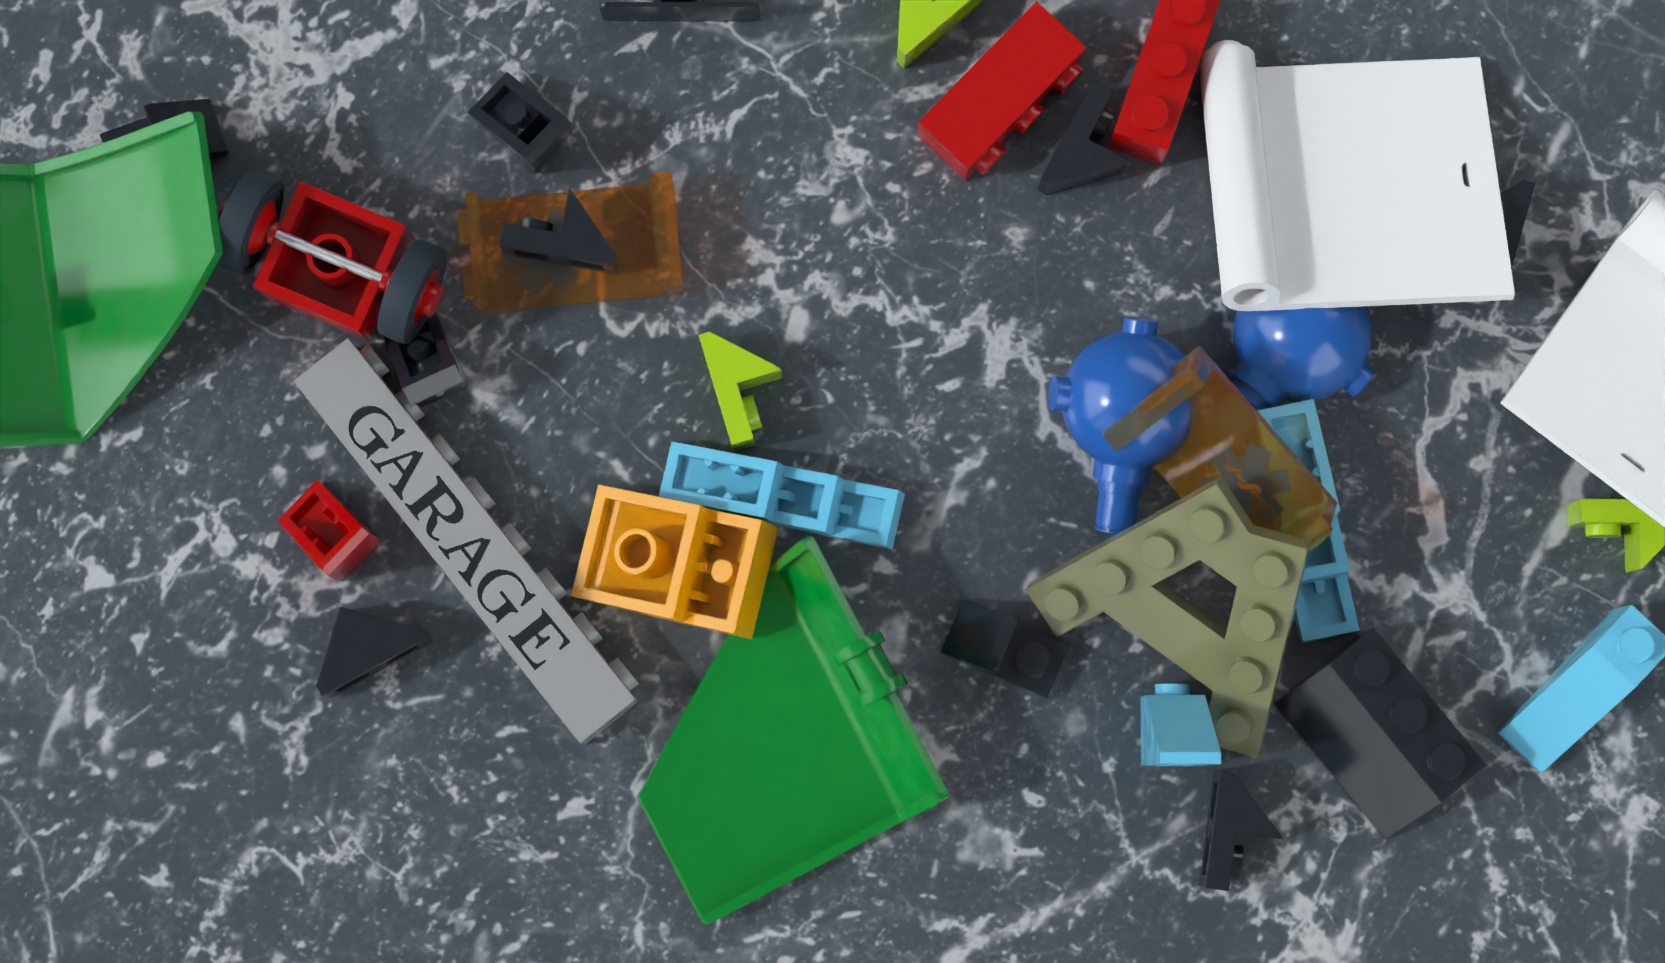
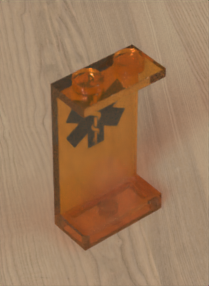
(633, 219)
(1232, 442)

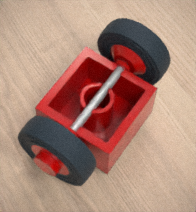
(331, 259)

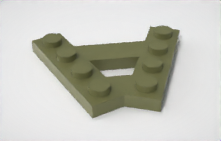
(1126, 583)

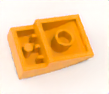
(675, 561)

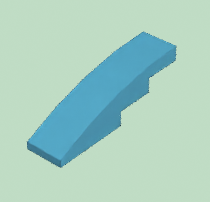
(782, 495)
(1324, 599)

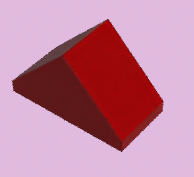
(329, 532)

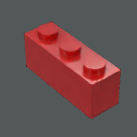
(1162, 78)
(1002, 92)

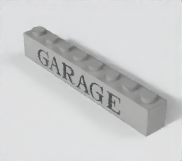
(467, 541)

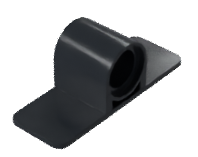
(680, 11)

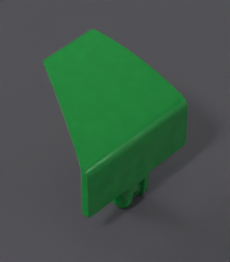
(98, 274)
(786, 747)

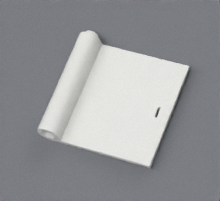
(1352, 183)
(1602, 368)

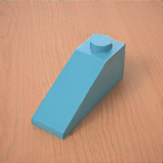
(1585, 687)
(1177, 728)

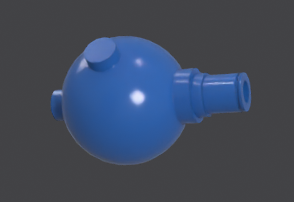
(1301, 354)
(1103, 387)

